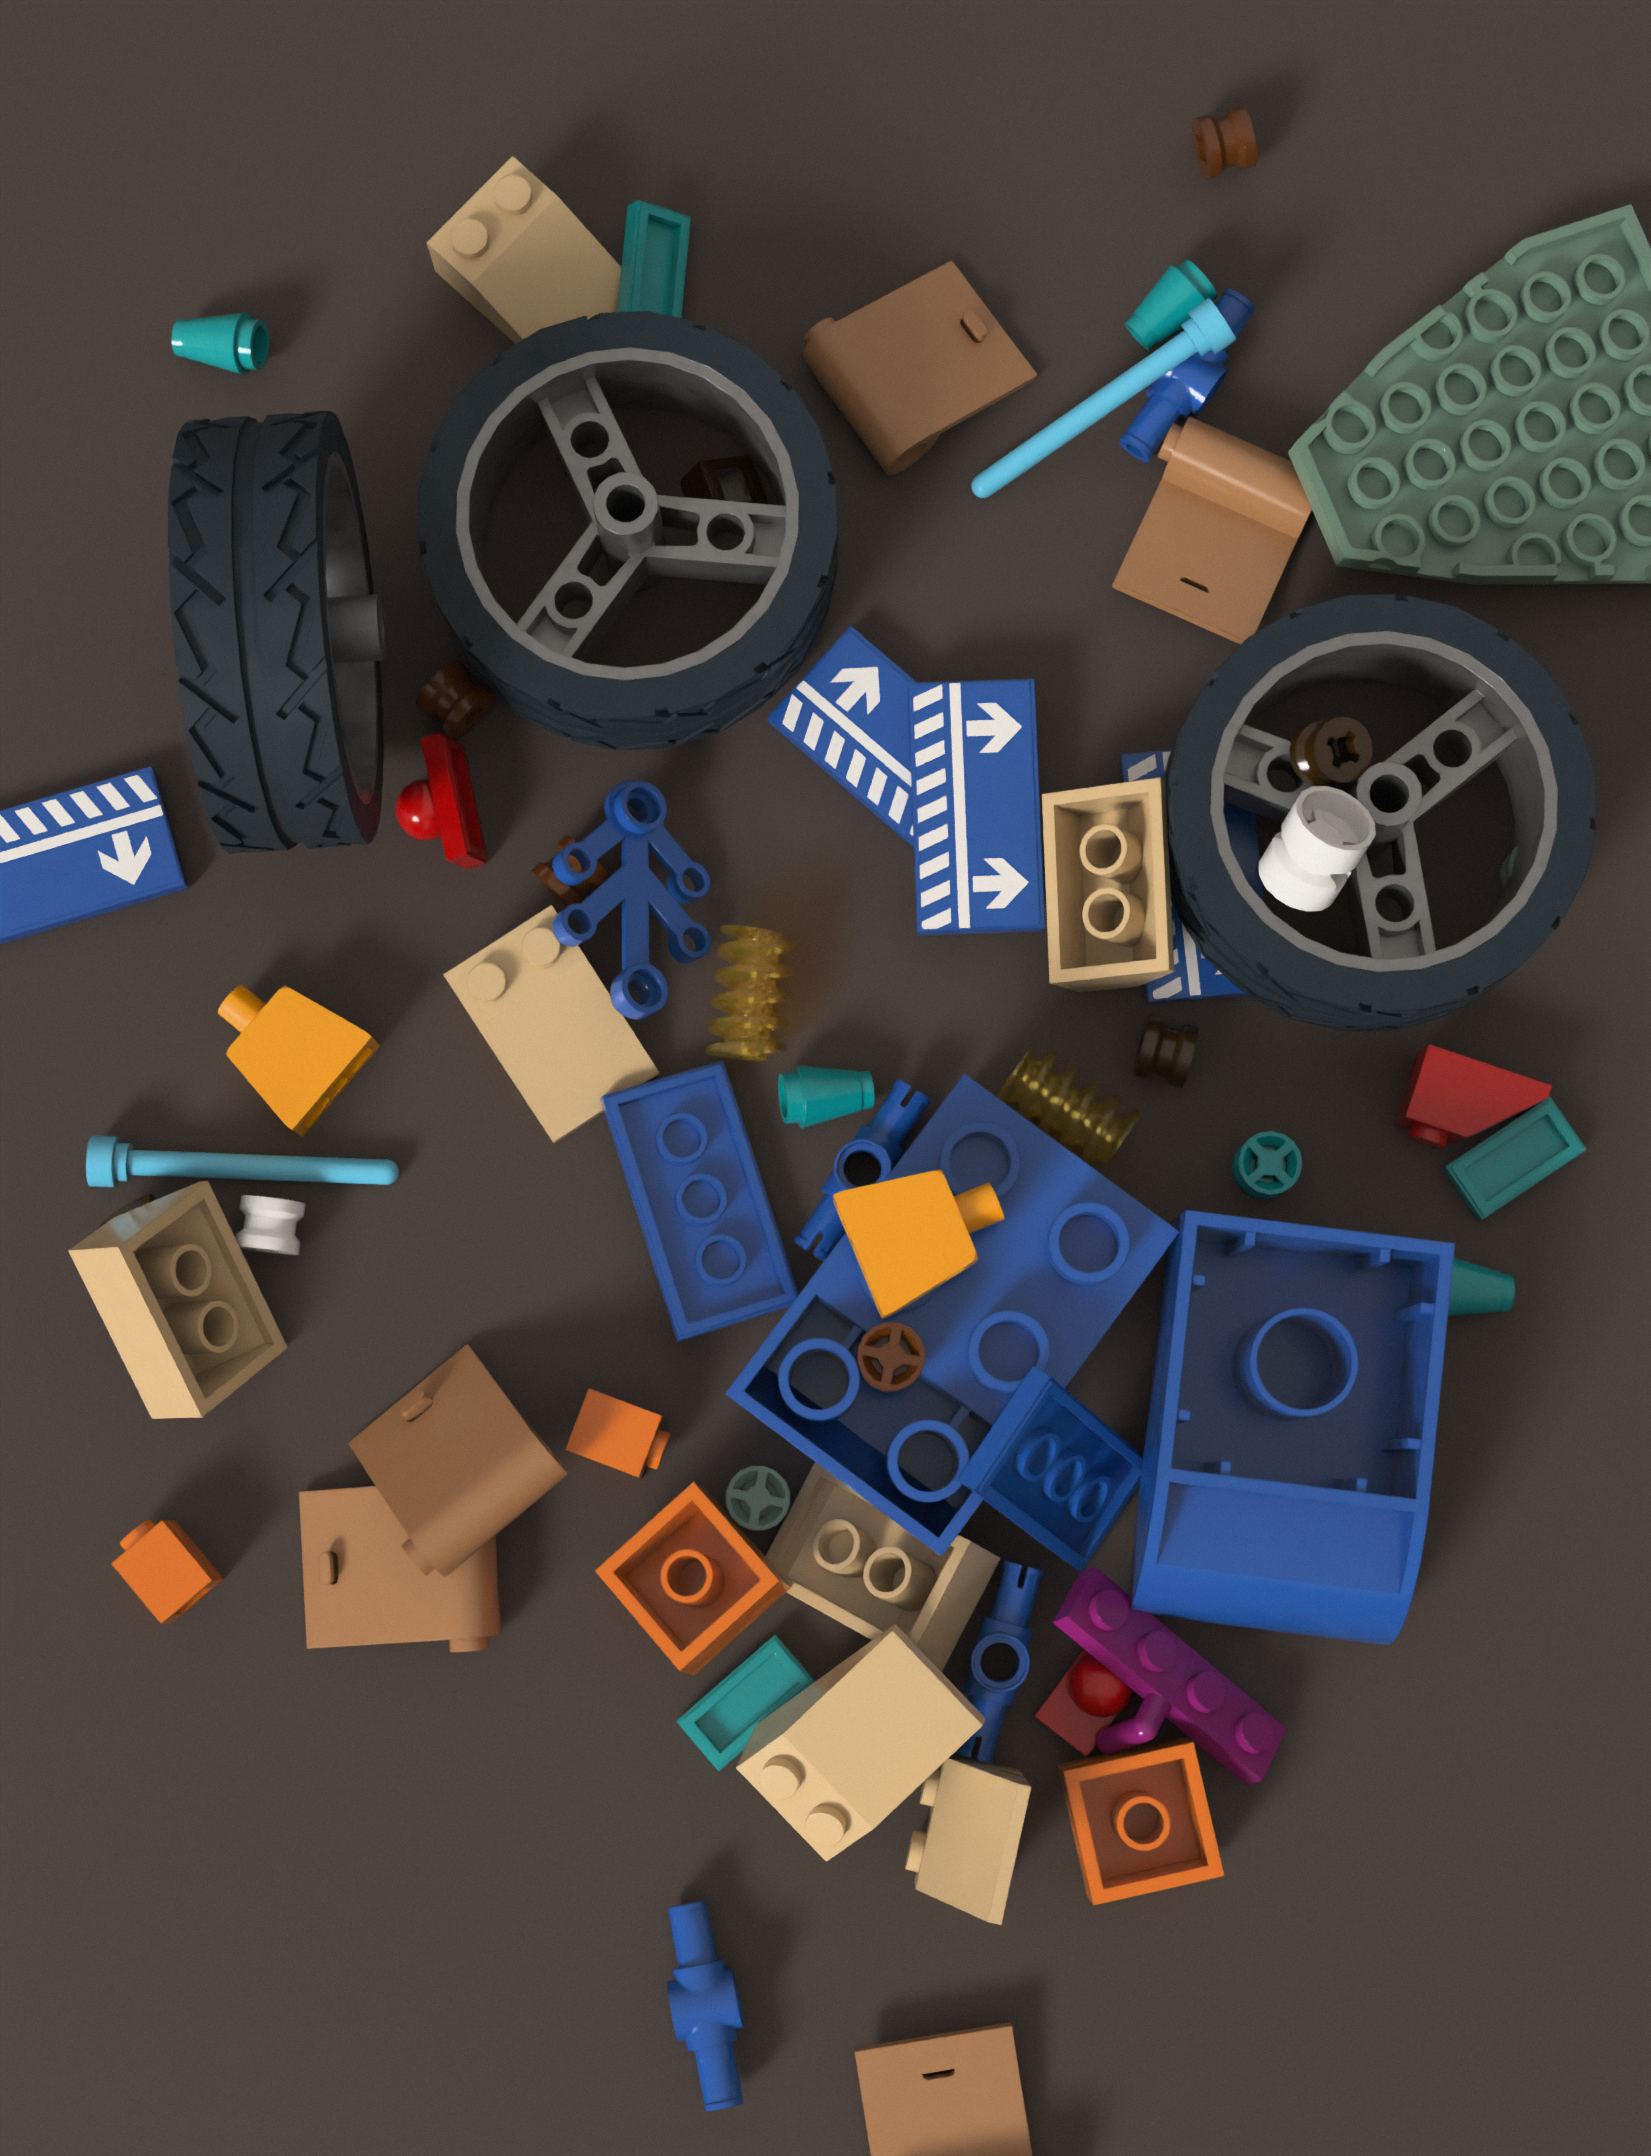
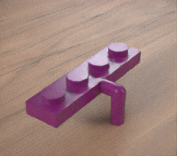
(1169, 1679)

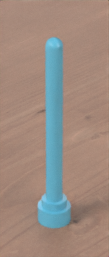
(1201, 333)
(114, 1161)

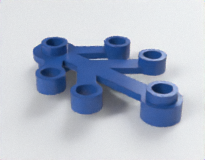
(638, 891)

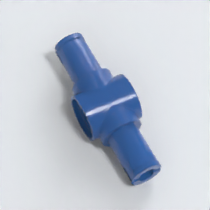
(1184, 388)
(878, 1140)
(1006, 1625)
(705, 2005)

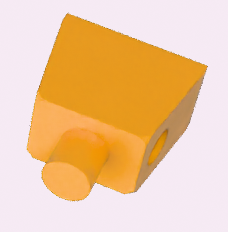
(294, 1052)
(913, 1234)

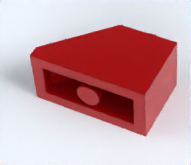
(1460, 1097)

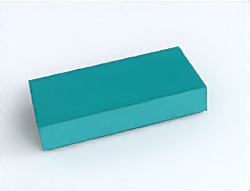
(654, 260)
(1514, 1159)
(729, 1712)

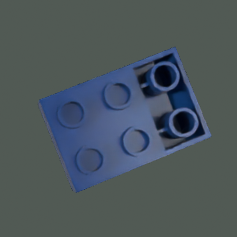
(1035, 1298)
(1291, 1427)

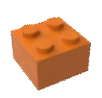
(692, 1579)
(1140, 1820)

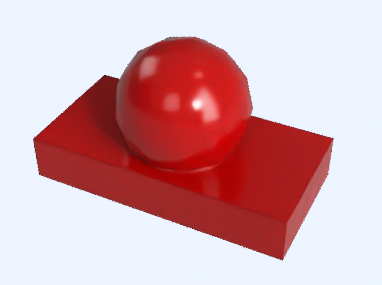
(444, 804)
(1084, 1702)

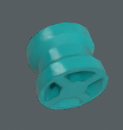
(1275, 1156)

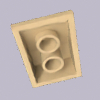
(524, 256)
(550, 1024)
(875, 1573)
(858, 1742)
(970, 1835)

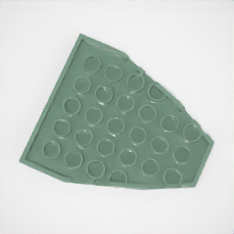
(1503, 425)

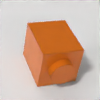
(618, 1434)
(165, 1569)

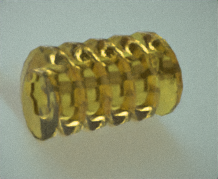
(751, 994)
(1067, 1108)

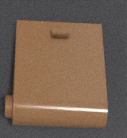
(915, 365)
(1220, 524)
(455, 1462)
(370, 1591)
(954, 2113)

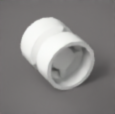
(1316, 848)

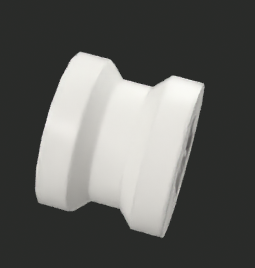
(270, 1225)

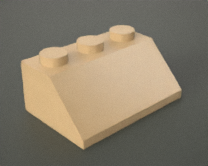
(1108, 885)
(179, 1302)

